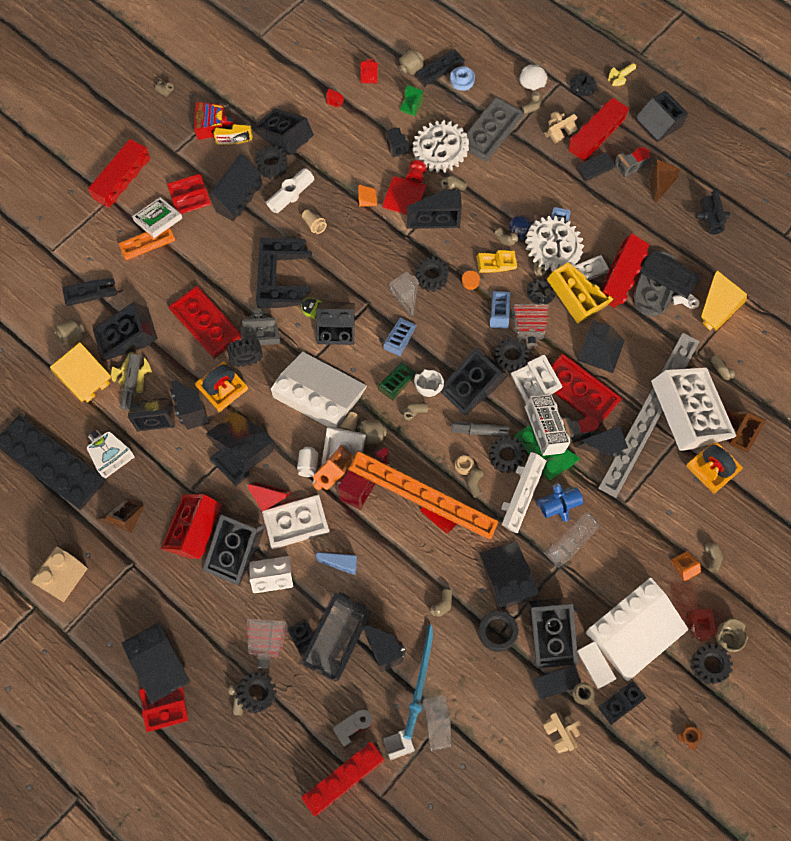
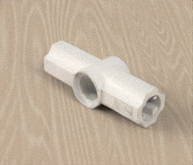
(285, 196)

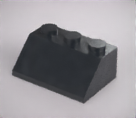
(236, 188)

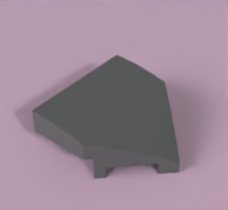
(261, 328)

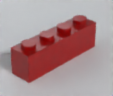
(598, 129)
(119, 173)
(624, 269)
(342, 779)

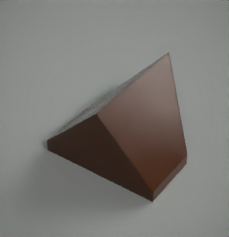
(662, 178)
(746, 427)
(124, 515)

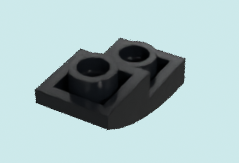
(300, 635)
(557, 681)
(621, 702)

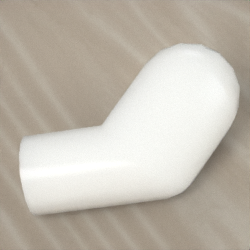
(692, 302)

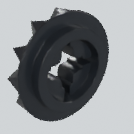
(587, 89)
(537, 297)

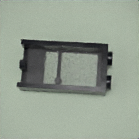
(335, 636)

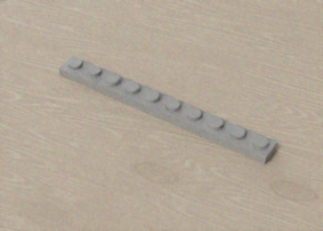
(645, 422)

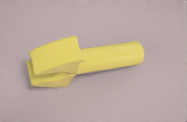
(615, 74)
(120, 371)
(140, 380)

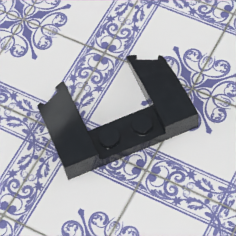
(271, 251)

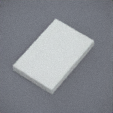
(295, 521)

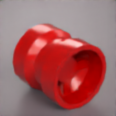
(416, 171)

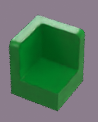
(412, 100)

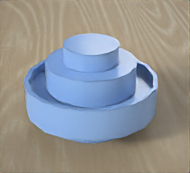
(462, 78)

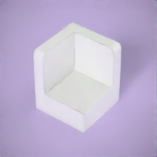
(398, 746)

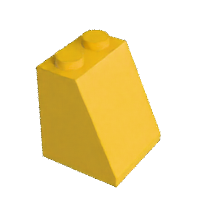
(81, 373)

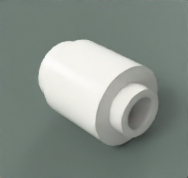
(307, 462)

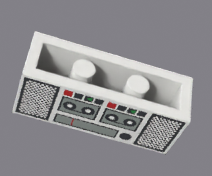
(547, 424)

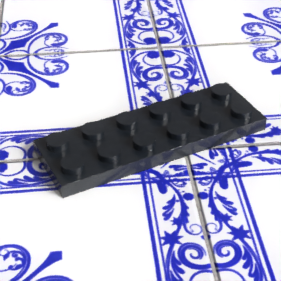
(50, 462)

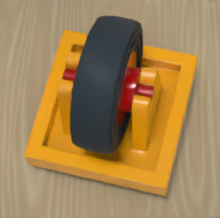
(221, 386)
(714, 467)

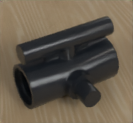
(713, 213)

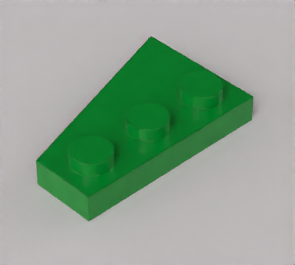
(555, 463)

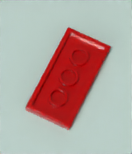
(205, 322)
(583, 390)

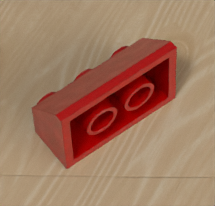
(191, 526)

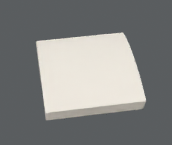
(536, 379)

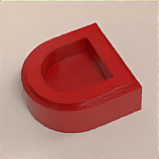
(334, 98)

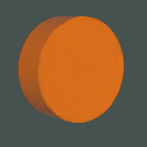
(470, 280)

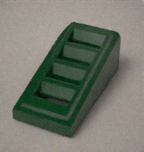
(392, 394)

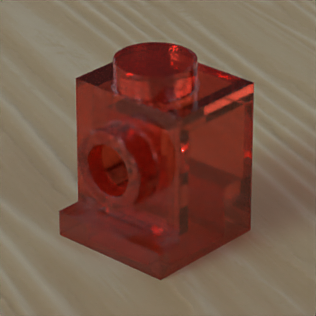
(706, 619)

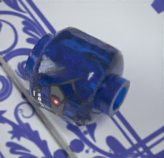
(520, 226)

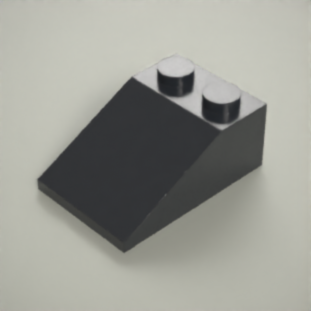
(284, 130)
(436, 211)
(125, 332)
(473, 381)
(241, 441)
(233, 547)
(508, 576)
(553, 632)
(155, 662)

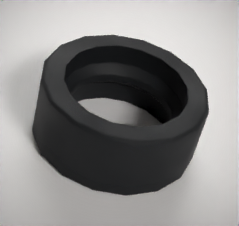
(498, 647)

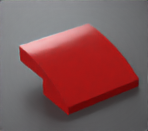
(189, 194)
(402, 194)
(164, 712)

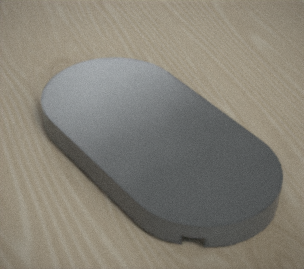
(651, 297)

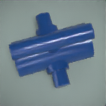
(560, 502)

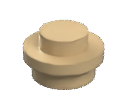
(464, 465)

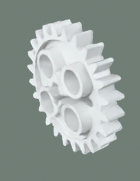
(441, 146)
(554, 243)

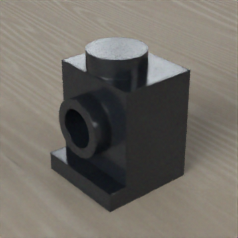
(397, 142)

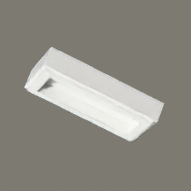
(596, 665)

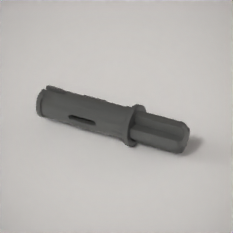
(130, 381)
(479, 429)

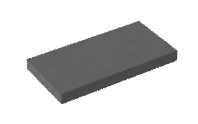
(492, 128)

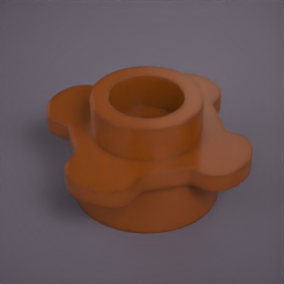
(696, 736)

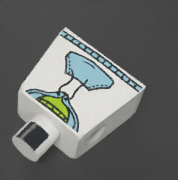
(108, 453)

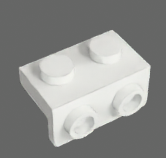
(270, 574)

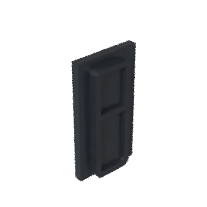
(670, 274)

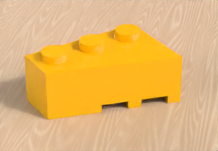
(577, 293)

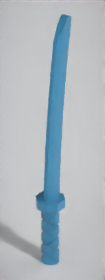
(415, 706)

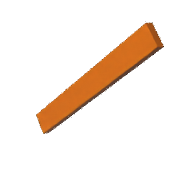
(423, 495)

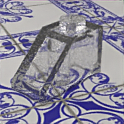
(405, 291)

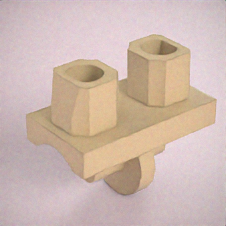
(567, 124)
(567, 741)

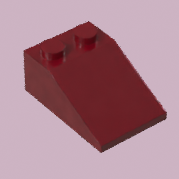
(356, 489)

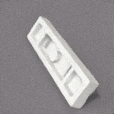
(529, 478)

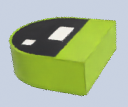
(309, 307)

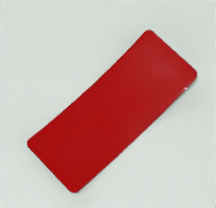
(443, 523)

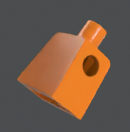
(332, 468)

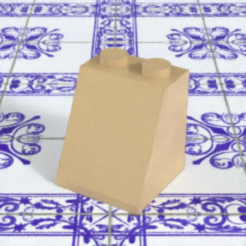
(59, 574)

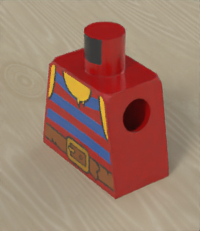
(210, 117)

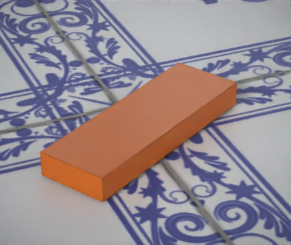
(144, 243)

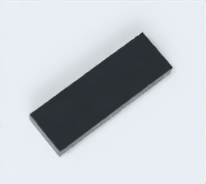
(439, 67)

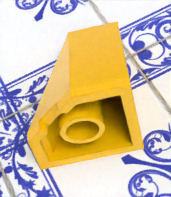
(721, 302)

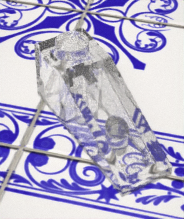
(572, 540)

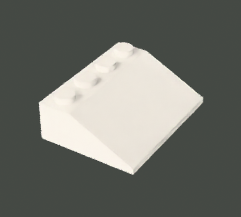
(317, 390)
(692, 407)
(637, 629)

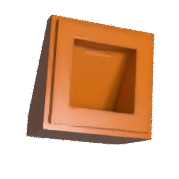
(367, 196)
(686, 565)

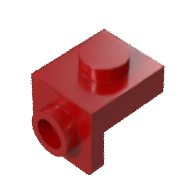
(369, 72)

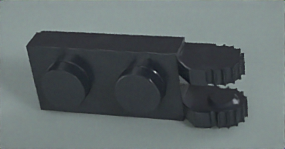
(88, 291)

